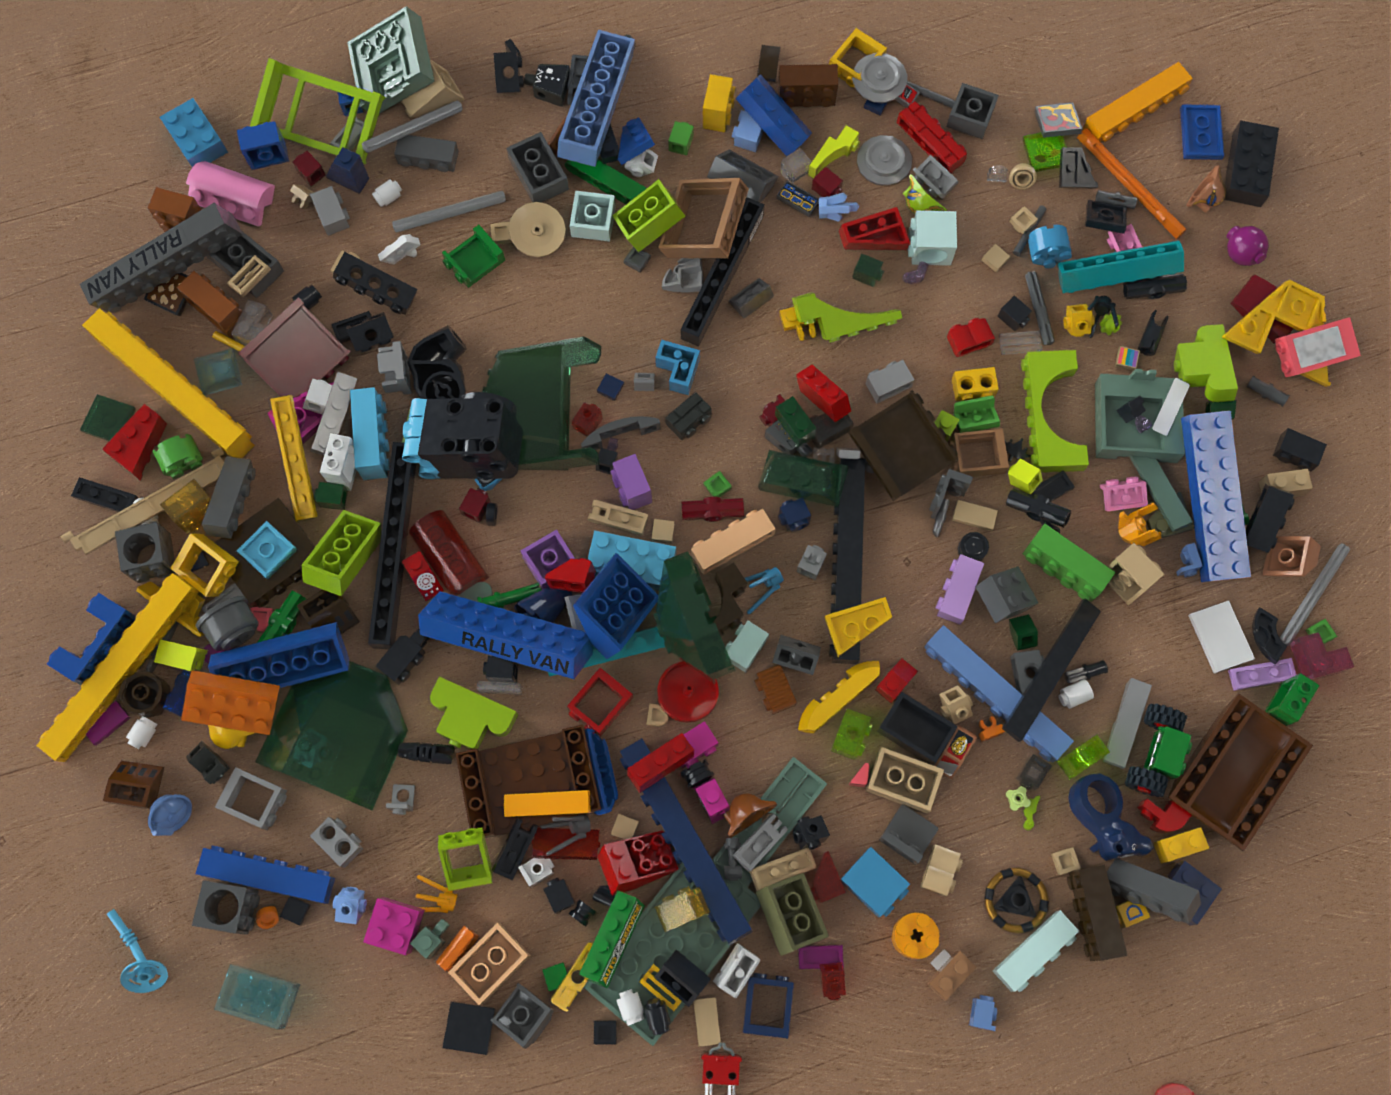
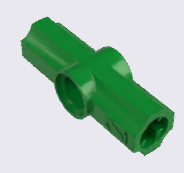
(284, 619)

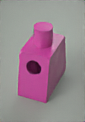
(712, 799)

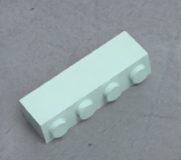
(1036, 951)

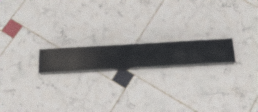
(1051, 670)

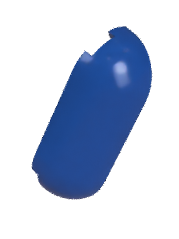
(602, 771)

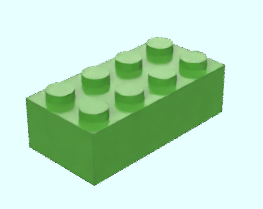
(1068, 563)

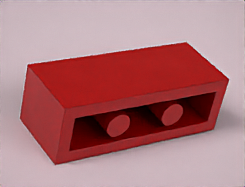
(823, 393)
(660, 762)

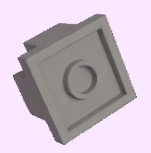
(394, 364)

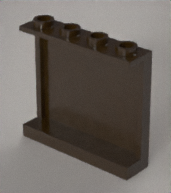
(903, 445)
(246, 577)

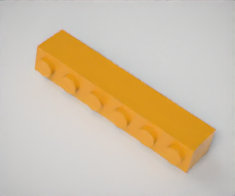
(1139, 102)

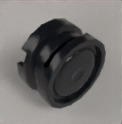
(973, 546)
(697, 774)

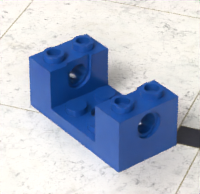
(82, 668)

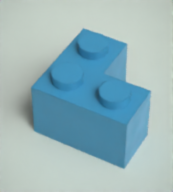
(681, 361)

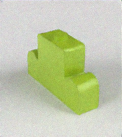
(1208, 364)
(469, 715)

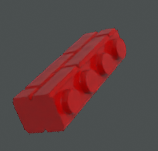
(931, 137)

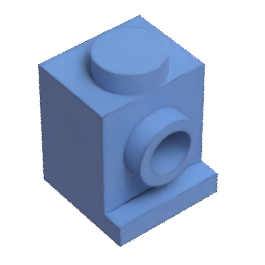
(983, 1013)

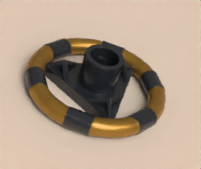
(1016, 900)

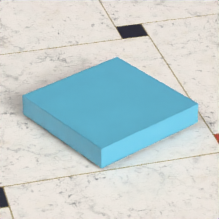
(267, 550)

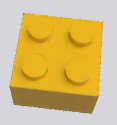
(718, 103)

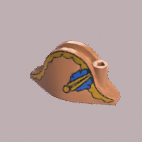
(1209, 192)

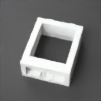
(341, 465)

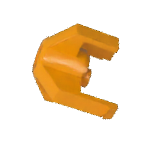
(1133, 527)

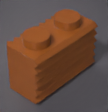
(775, 689)

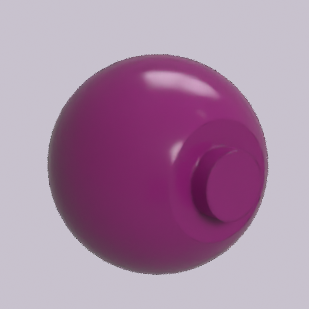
(1247, 245)

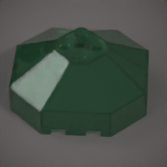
(685, 619)

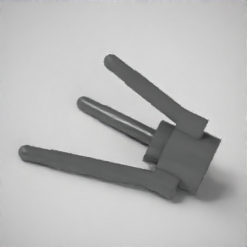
(578, 824)

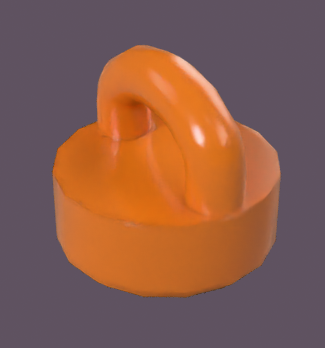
(267, 917)

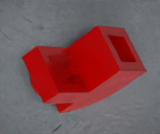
(1165, 820)

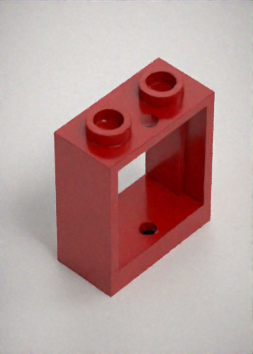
(625, 695)

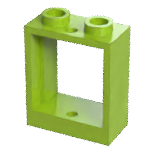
(460, 877)

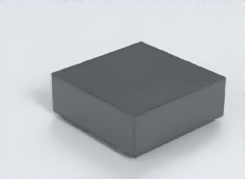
(637, 260)

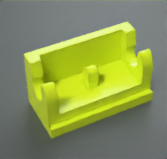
(180, 655)

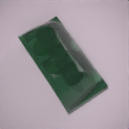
(803, 477)

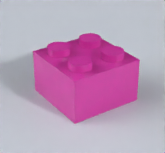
(393, 925)

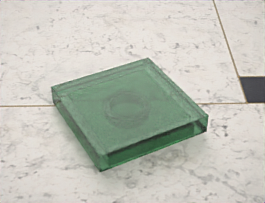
(106, 417)

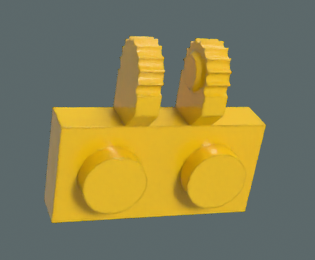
(790, 322)

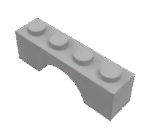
(334, 412)

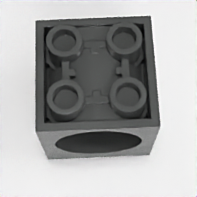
(134, 540)
(207, 908)

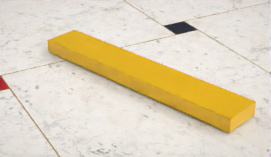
(293, 457)

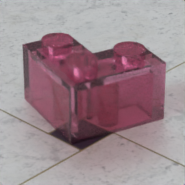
(1315, 661)

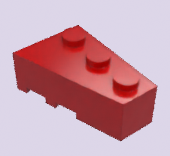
(875, 232)
(136, 440)

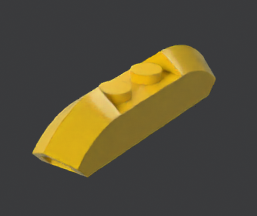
(818, 714)

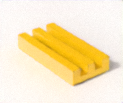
(649, 975)

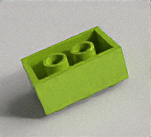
(648, 215)

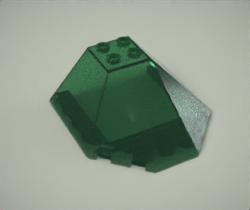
(338, 734)

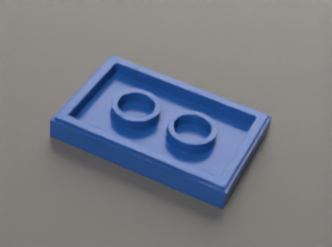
(1202, 132)

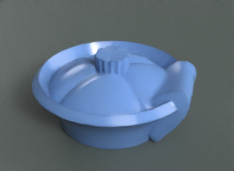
(169, 814)

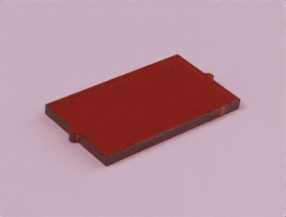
(579, 850)

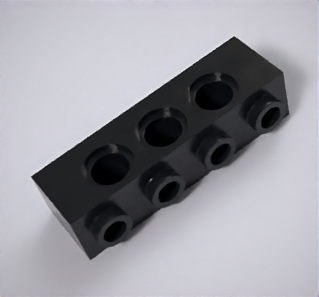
(349, 264)

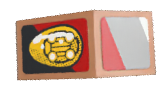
(955, 751)

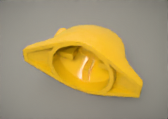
(228, 738)

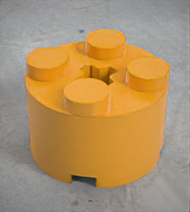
(927, 941)

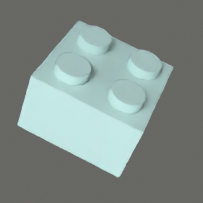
(592, 216)

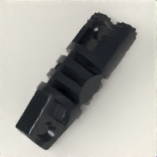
(426, 752)

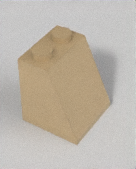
(434, 95)

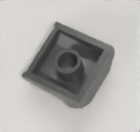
(523, 1016)

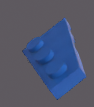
(633, 140)

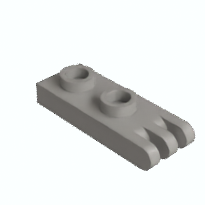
(759, 843)

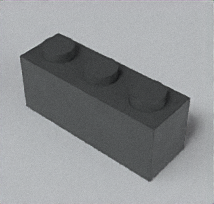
(426, 153)

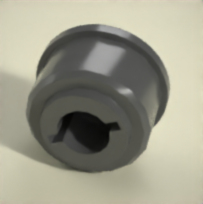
(228, 624)

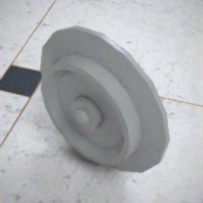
(881, 77)
(884, 160)

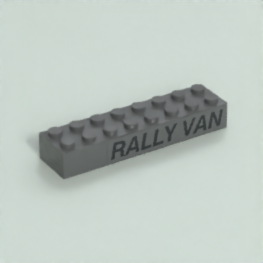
(161, 259)

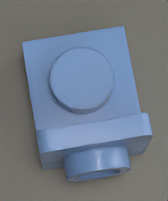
(1191, 558)

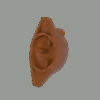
(745, 811)

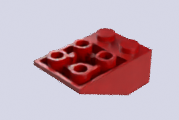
(636, 861)

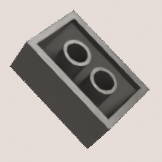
(736, 166)

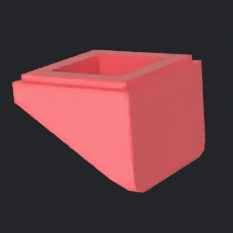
(861, 777)

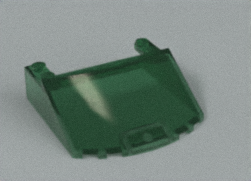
(539, 386)

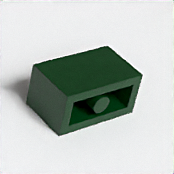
(795, 421)

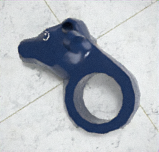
(1114, 836)

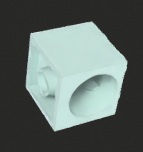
(933, 237)

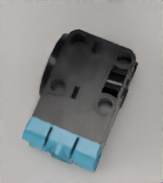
(464, 437)

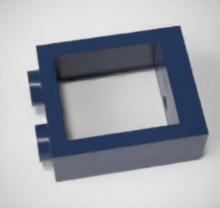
(768, 1030)

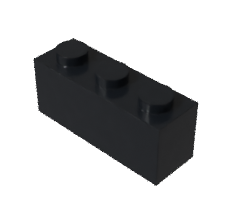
(1268, 518)

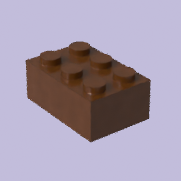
(808, 85)

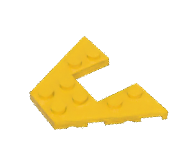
(1287, 304)

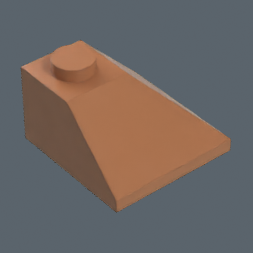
(1292, 557)

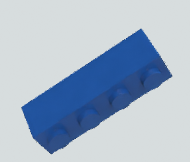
(773, 115)

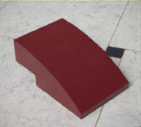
(1252, 295)

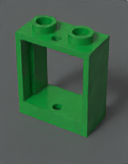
(1287, 701)

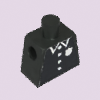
(549, 83)

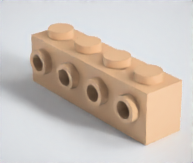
(732, 541)

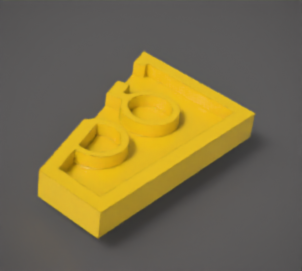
(856, 623)

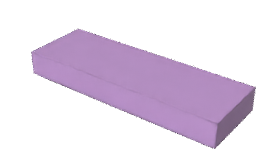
(1261, 674)

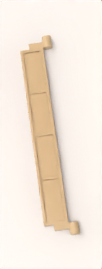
(143, 509)

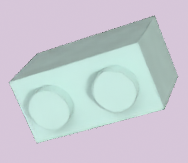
(746, 645)

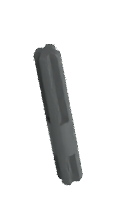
(1039, 308)

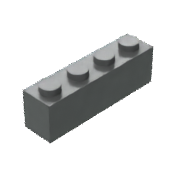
(228, 497)
(1153, 891)

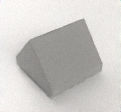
(644, 381)

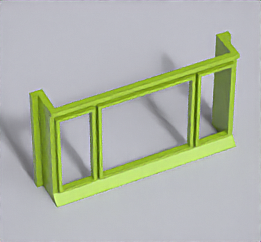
(268, 96)

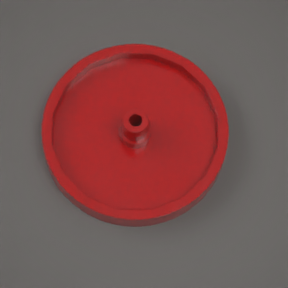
(686, 693)

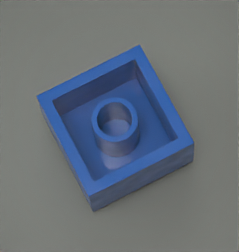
(263, 145)

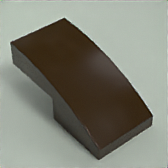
(768, 62)

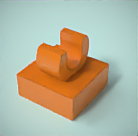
(991, 731)

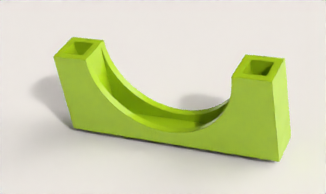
(1049, 450)

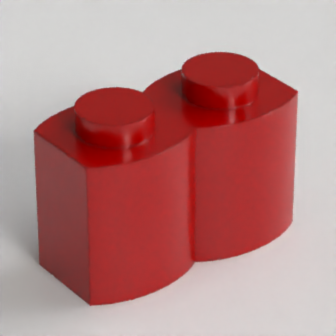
(970, 337)

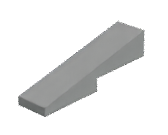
(1127, 722)

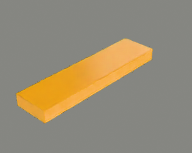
(547, 803)

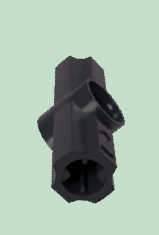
(1155, 287)
(1038, 507)

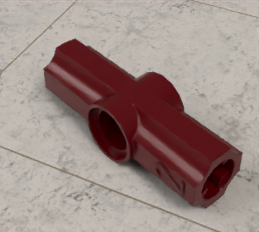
(712, 509)

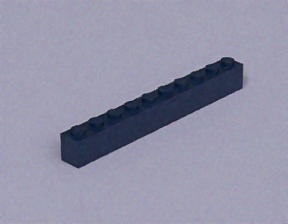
(690, 851)

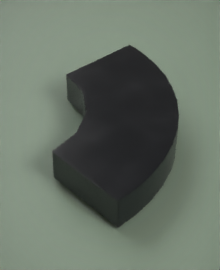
(1266, 635)

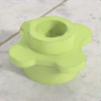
(1014, 803)

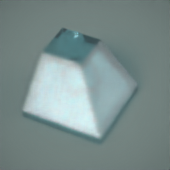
(217, 371)

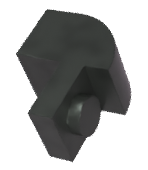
(207, 763)

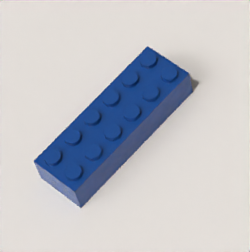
(286, 658)

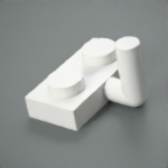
(404, 246)

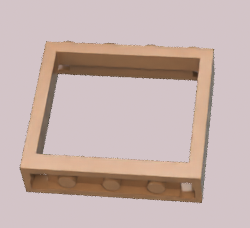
(728, 224)

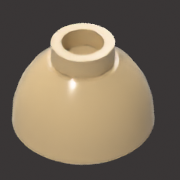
(1022, 176)

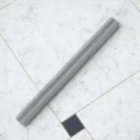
(412, 126)
(449, 211)
(1314, 594)

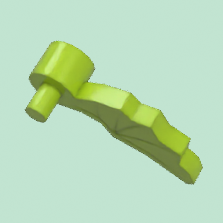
(1029, 811)

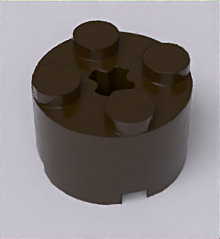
(135, 686)

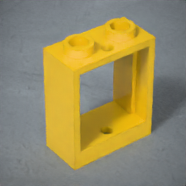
(861, 42)
(189, 554)

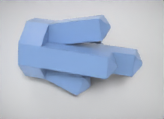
(834, 206)

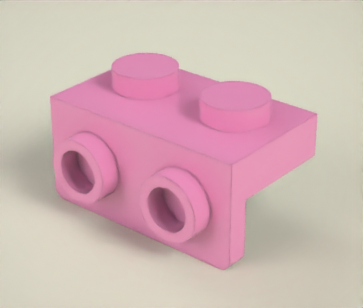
(1124, 241)

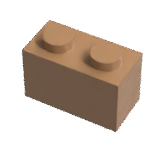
(951, 975)

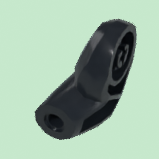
(436, 365)

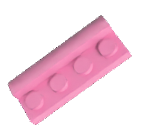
(231, 190)

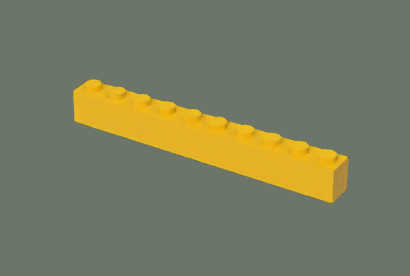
(121, 662)

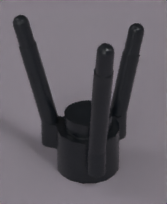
(1102, 306)

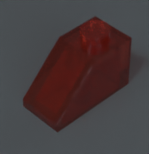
(826, 880)

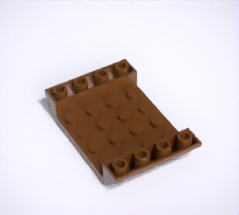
(529, 766)

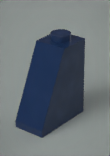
(348, 171)

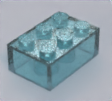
(257, 996)

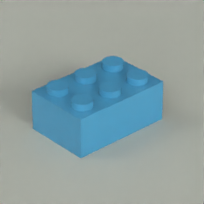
(193, 133)

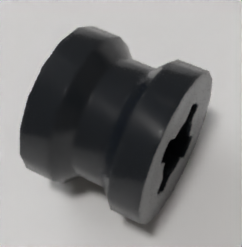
(582, 913)

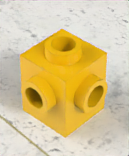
(1078, 320)

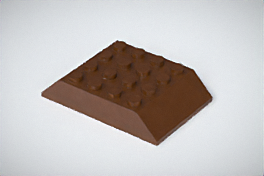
(1239, 771)

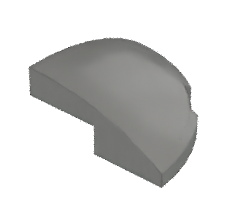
(685, 277)

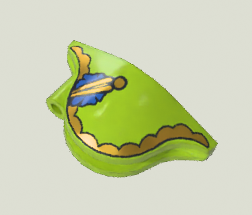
(918, 199)

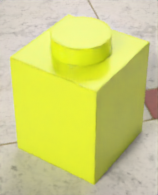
(1025, 476)

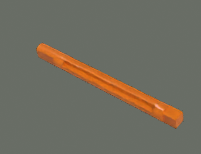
(1131, 183)

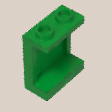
(474, 257)

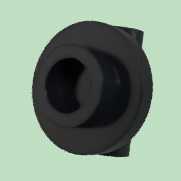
(603, 895)

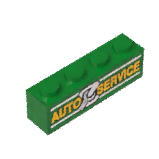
(612, 939)

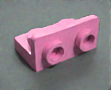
(1124, 494)

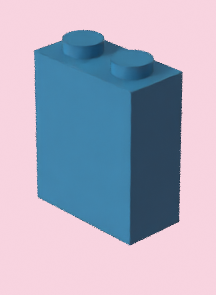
(875, 883)

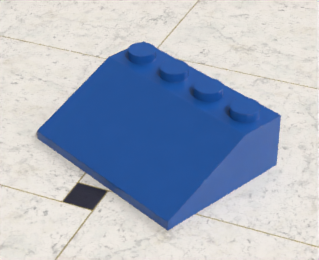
(614, 606)

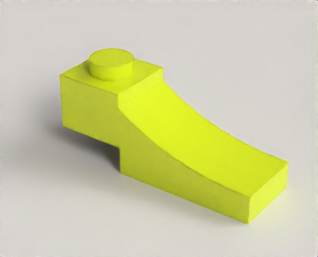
(833, 149)

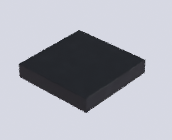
(1106, 216)
(469, 1028)

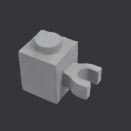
(812, 561)

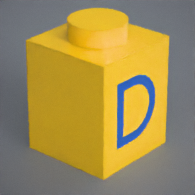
(1131, 913)

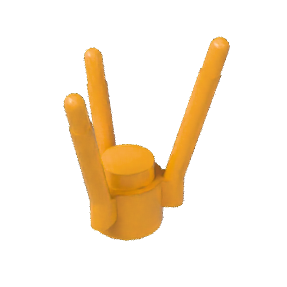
(445, 900)

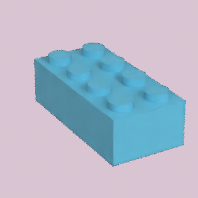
(369, 433)
(642, 556)

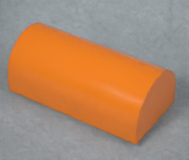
(457, 948)

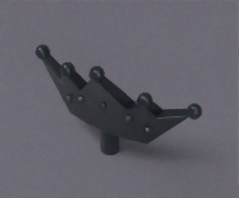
(1015, 450)

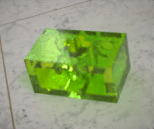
(843, 744)
(1083, 757)

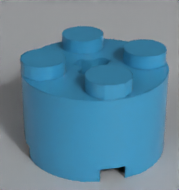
(1049, 246)

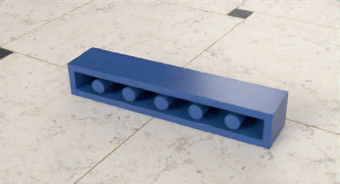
(265, 875)

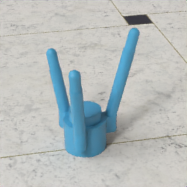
(769, 578)

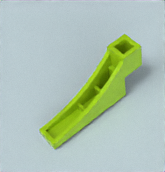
(838, 322)

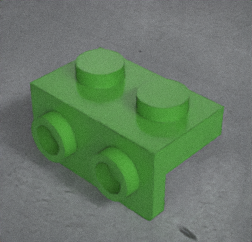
(976, 414)

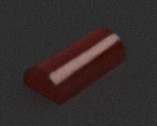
(447, 552)

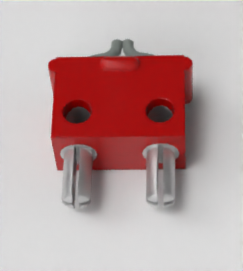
(721, 1066)

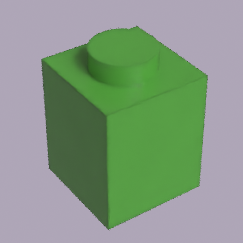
(681, 138)

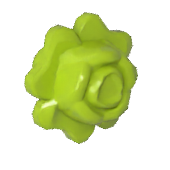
(1108, 326)

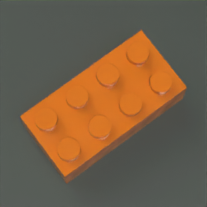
(230, 702)

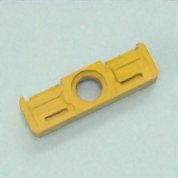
(568, 989)

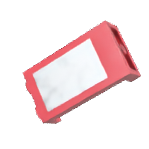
(1317, 347)

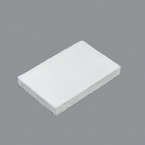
(1221, 637)

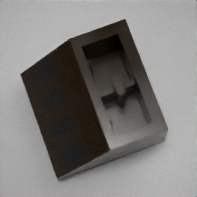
(328, 608)

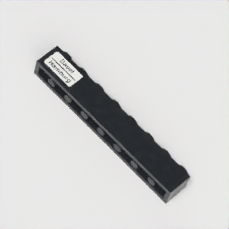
(721, 275)

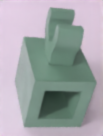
(429, 940)

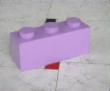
(959, 589)

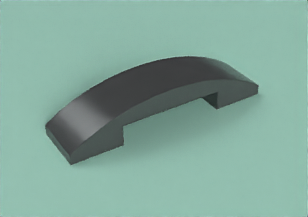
(645, 425)

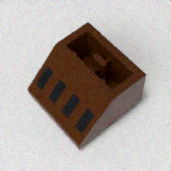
(134, 784)

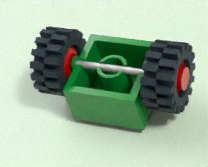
(1165, 752)

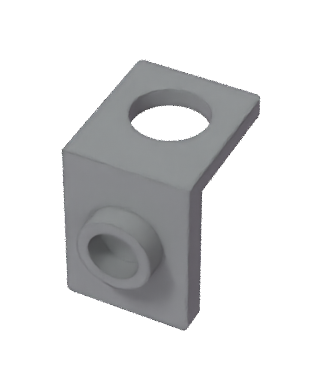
(401, 807)

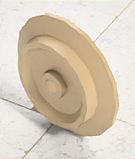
(537, 229)

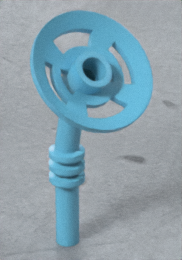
(146, 968)

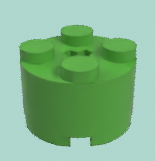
(178, 455)

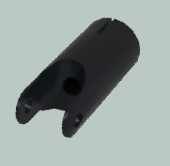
(1152, 336)

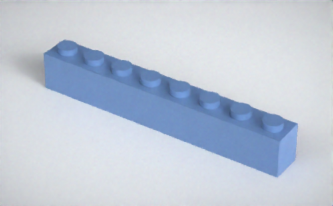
(994, 691)

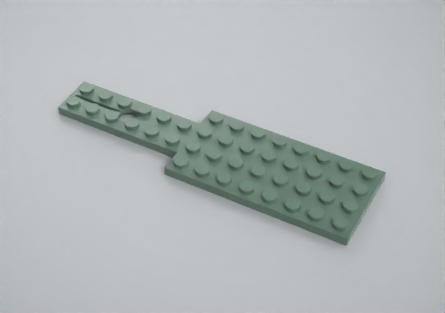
(699, 938)

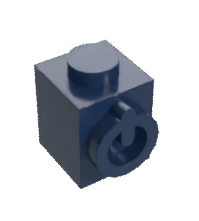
(794, 514)

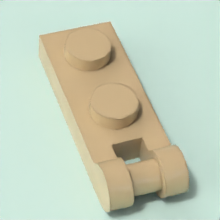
(618, 517)

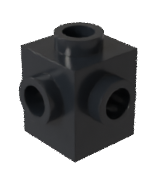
(810, 832)

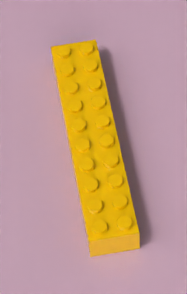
(169, 384)

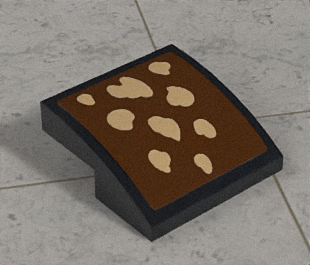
(168, 296)

